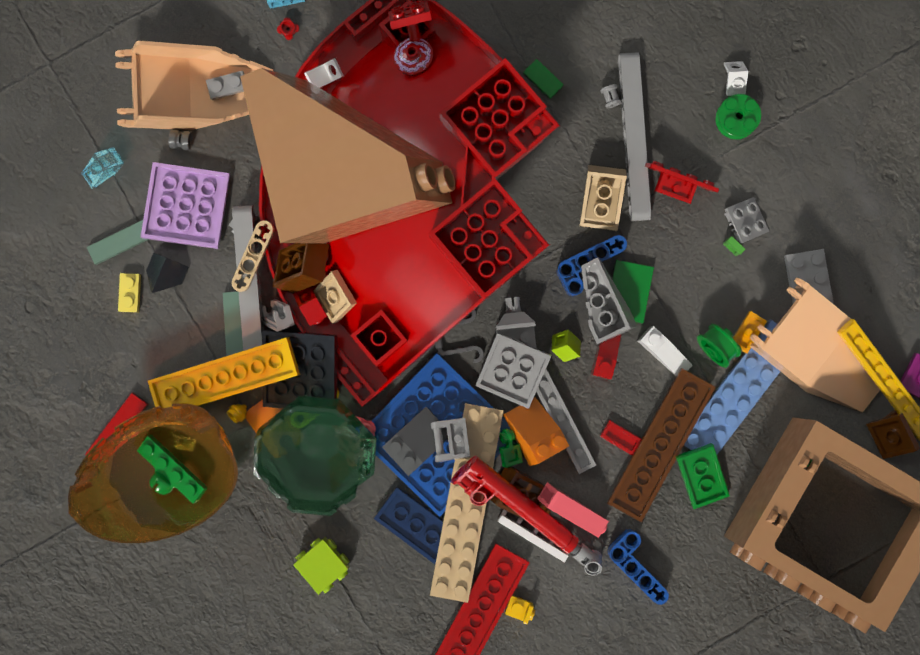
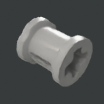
(609, 102)

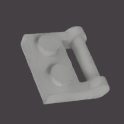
(456, 437)

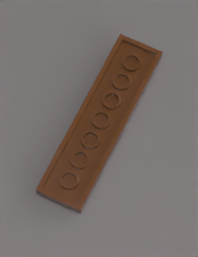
(661, 444)

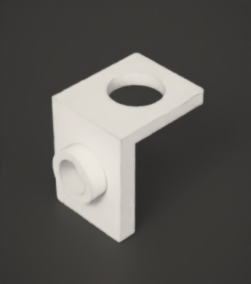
(323, 75)
(736, 78)

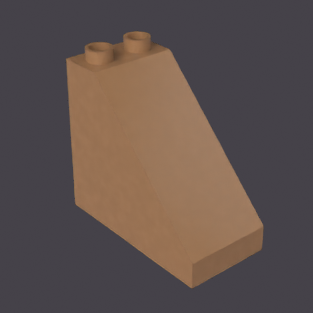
(333, 166)

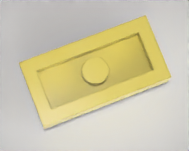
(129, 293)

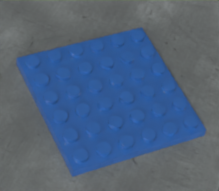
(445, 395)

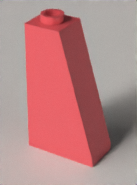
(572, 510)

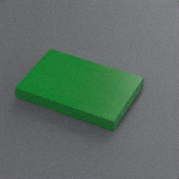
(634, 286)
(702, 476)

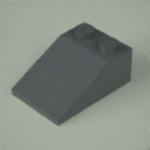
(414, 442)

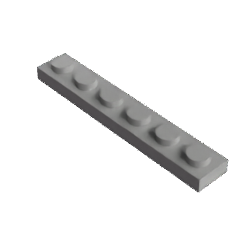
(557, 410)

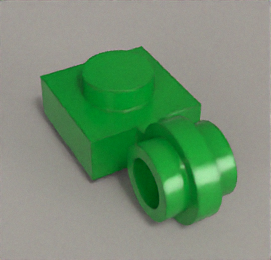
(511, 452)

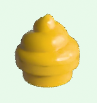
(237, 412)

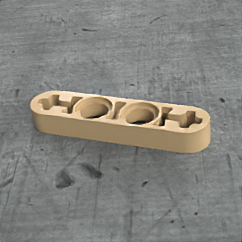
(255, 257)

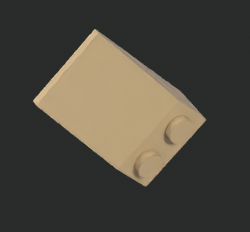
(603, 197)

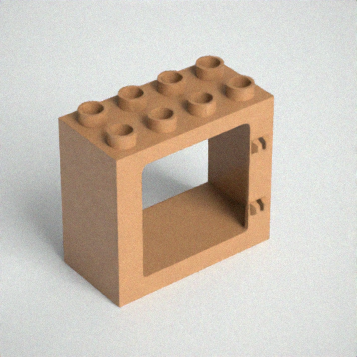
(779, 491)

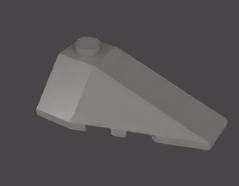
(606, 307)

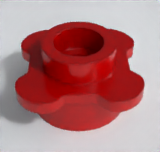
(284, 25)

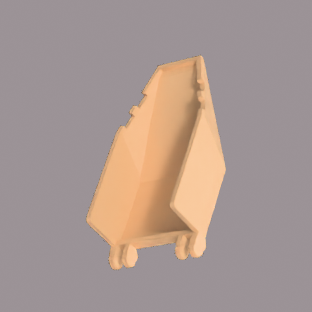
(173, 89)
(813, 353)

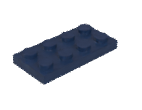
(411, 523)

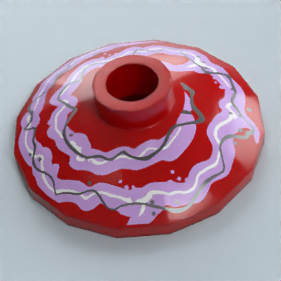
(414, 63)

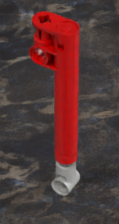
(479, 477)

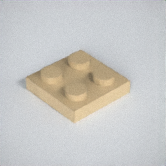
(335, 297)

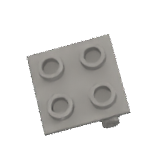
(746, 220)

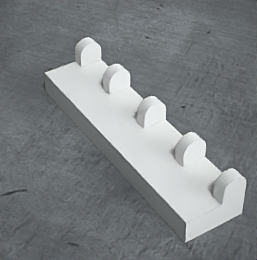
(531, 536)

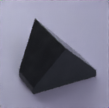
(165, 273)

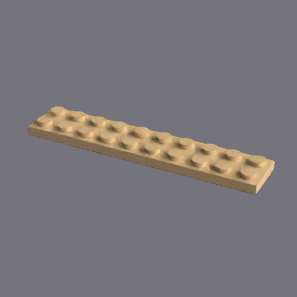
(463, 519)

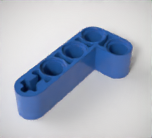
(589, 254)
(639, 571)

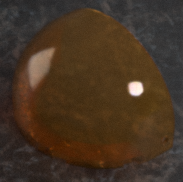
(113, 479)

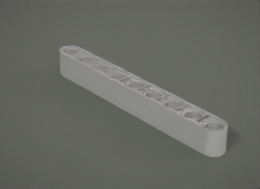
(634, 136)
(249, 300)

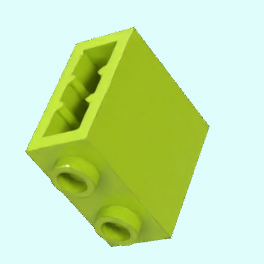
(322, 565)

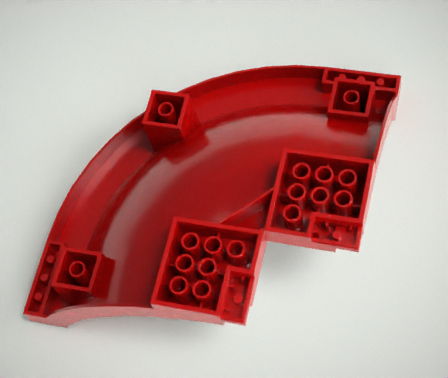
(441, 264)

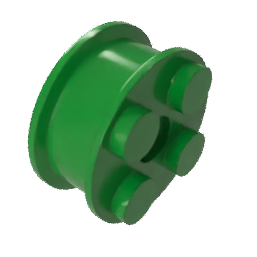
(741, 106)
(719, 345)

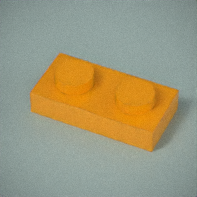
(746, 329)

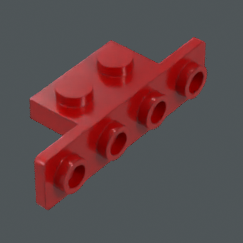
(677, 185)

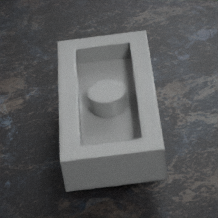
(225, 85)

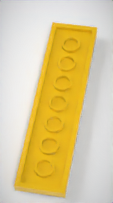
(226, 375)

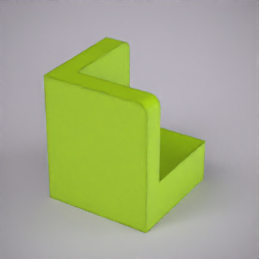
(566, 345)

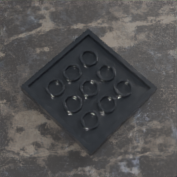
(317, 367)

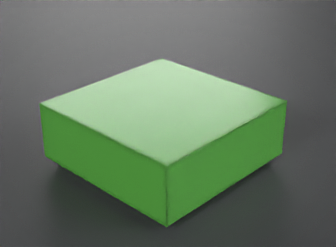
(734, 246)

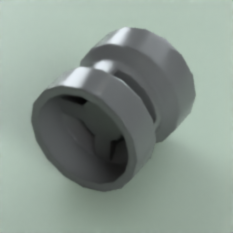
(180, 139)

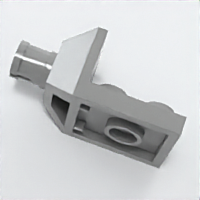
(517, 323)

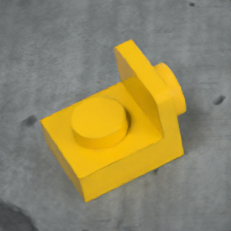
(520, 609)

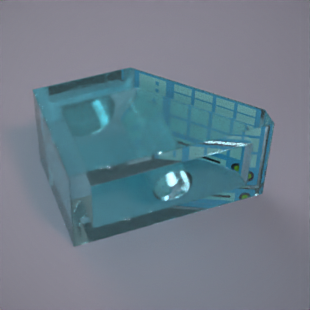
(102, 167)

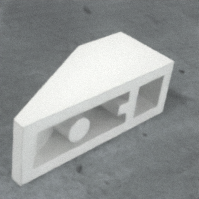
(664, 350)

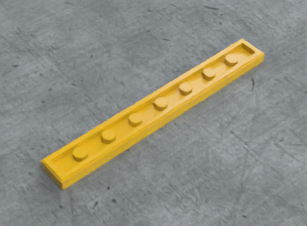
(881, 374)

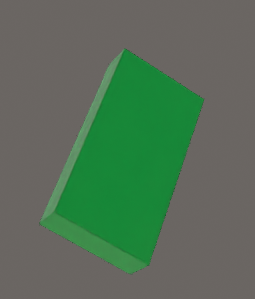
(543, 79)

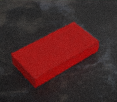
(620, 437)

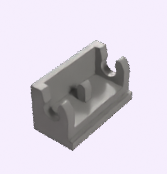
(279, 317)

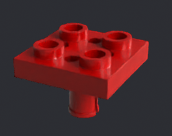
(410, 17)

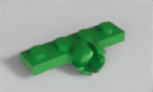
(170, 471)

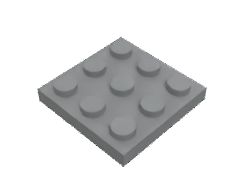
(513, 370)

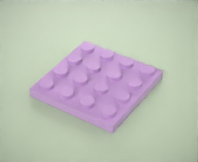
(185, 205)

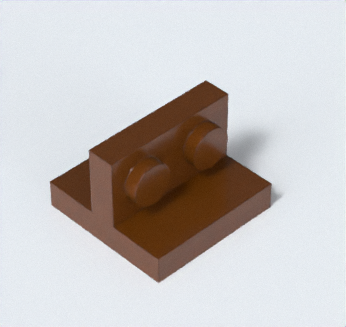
(893, 435)

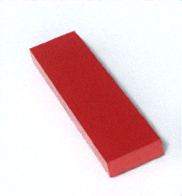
(130, 408)

